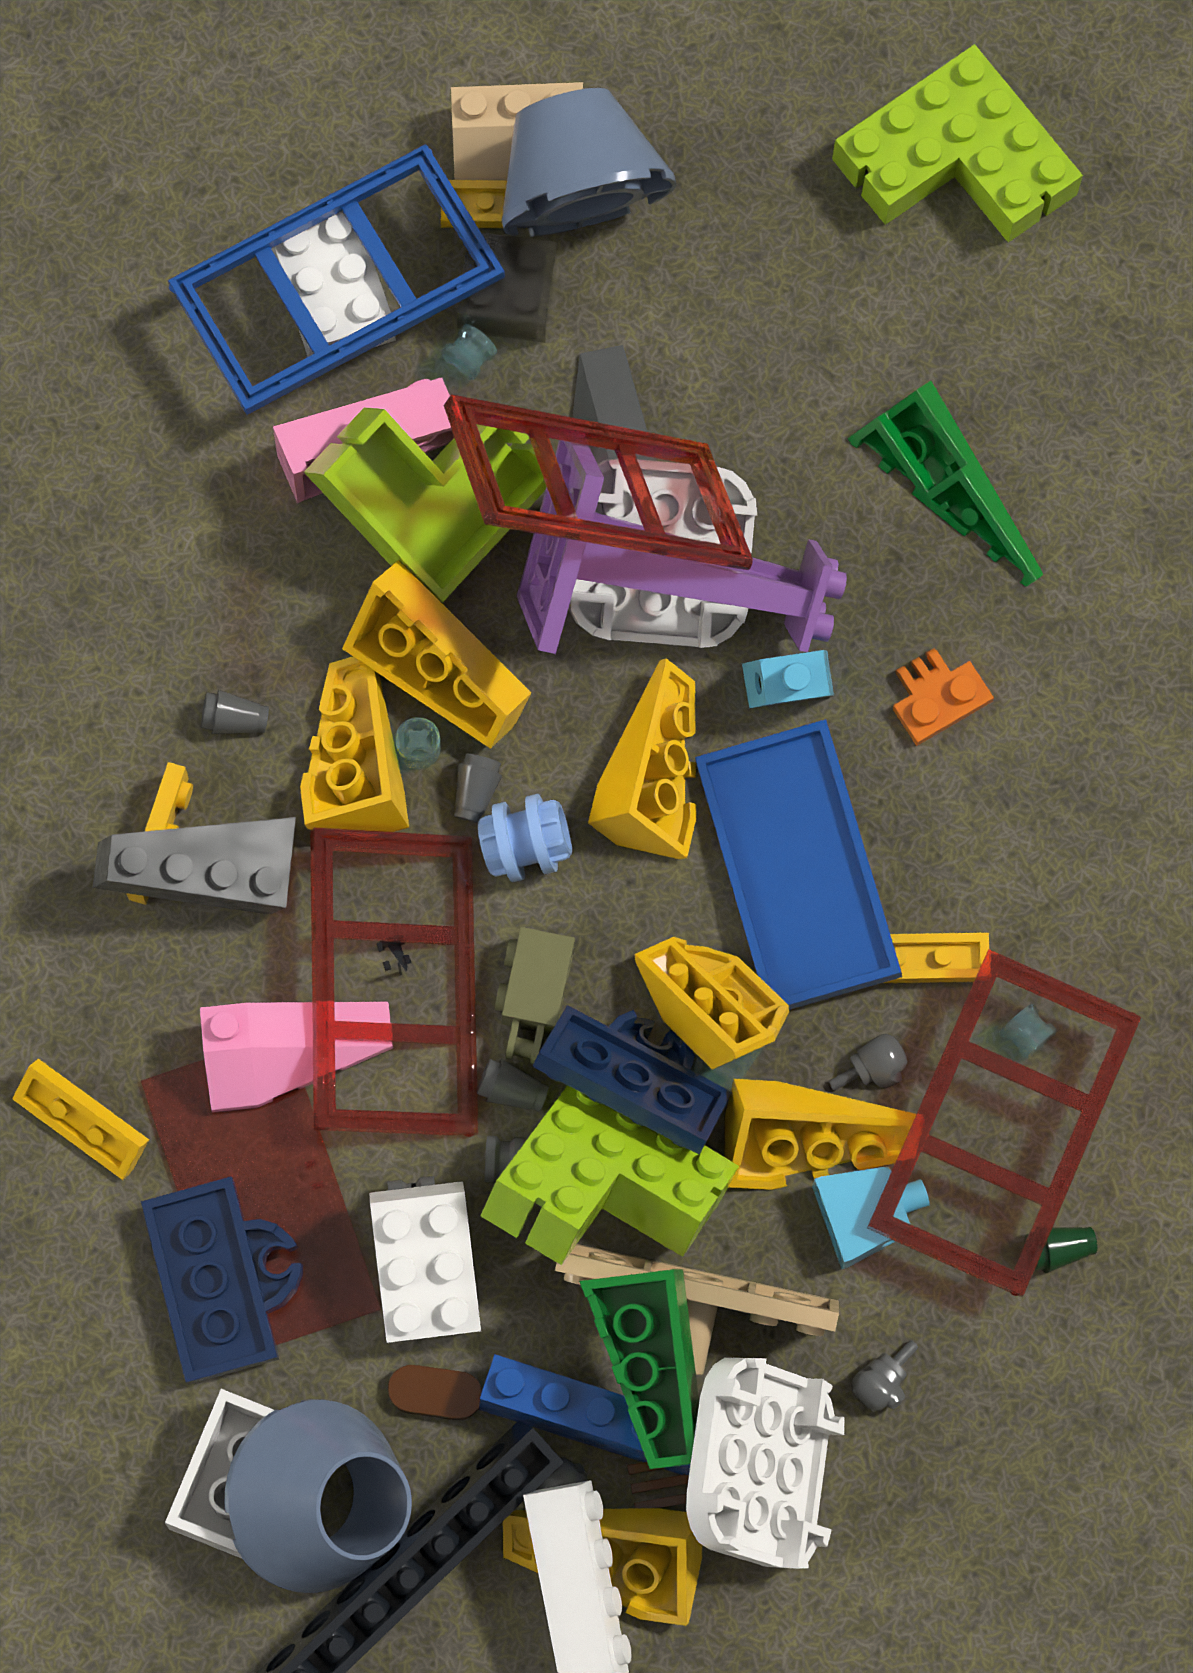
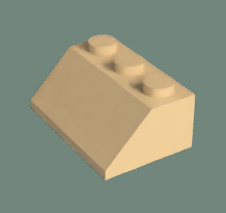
(485, 125)

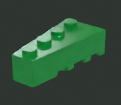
(652, 1358)

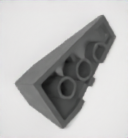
(607, 395)

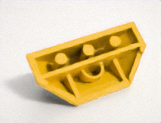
(711, 1000)

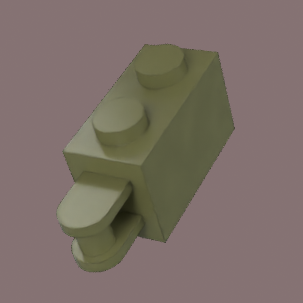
(535, 987)

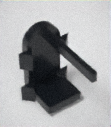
(396, 949)

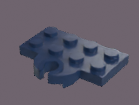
(635, 1076)
(218, 1278)

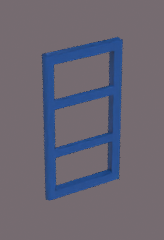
(325, 356)

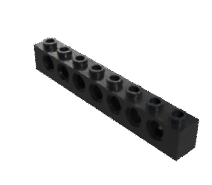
(421, 1557)

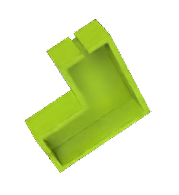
(962, 127)
(421, 506)
(599, 1159)

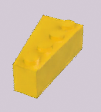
(434, 657)

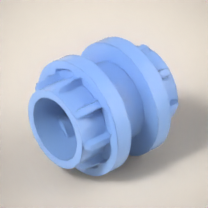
(524, 838)

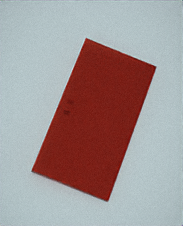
(279, 1178)

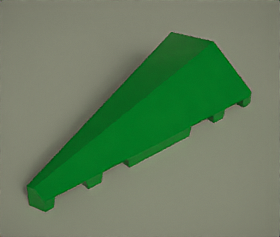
(932, 452)

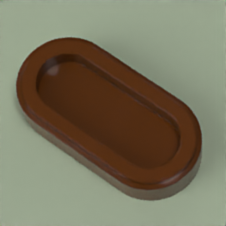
(434, 1392)

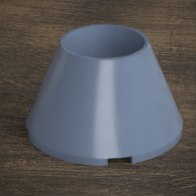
(578, 164)
(278, 1491)

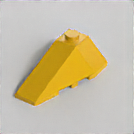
(643, 785)
(794, 1129)

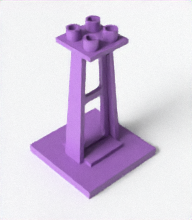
(557, 563)

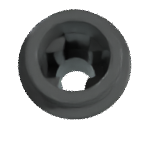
(232, 714)
(475, 786)
(510, 1086)

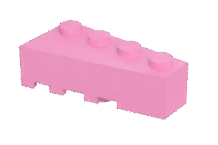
(414, 408)

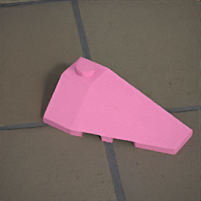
(268, 1048)

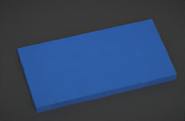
(798, 865)

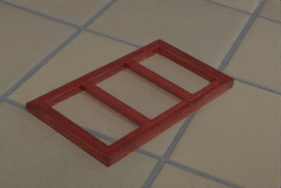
(540, 426)
(327, 1030)
(1088, 1104)

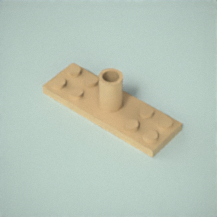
(708, 1291)

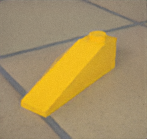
(354, 761)
(652, 1559)

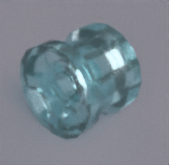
(469, 351)
(418, 734)
(1028, 1031)

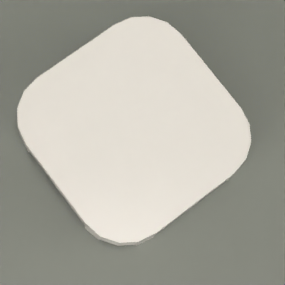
(652, 616)
(760, 1463)

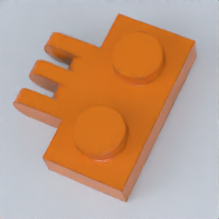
(938, 696)

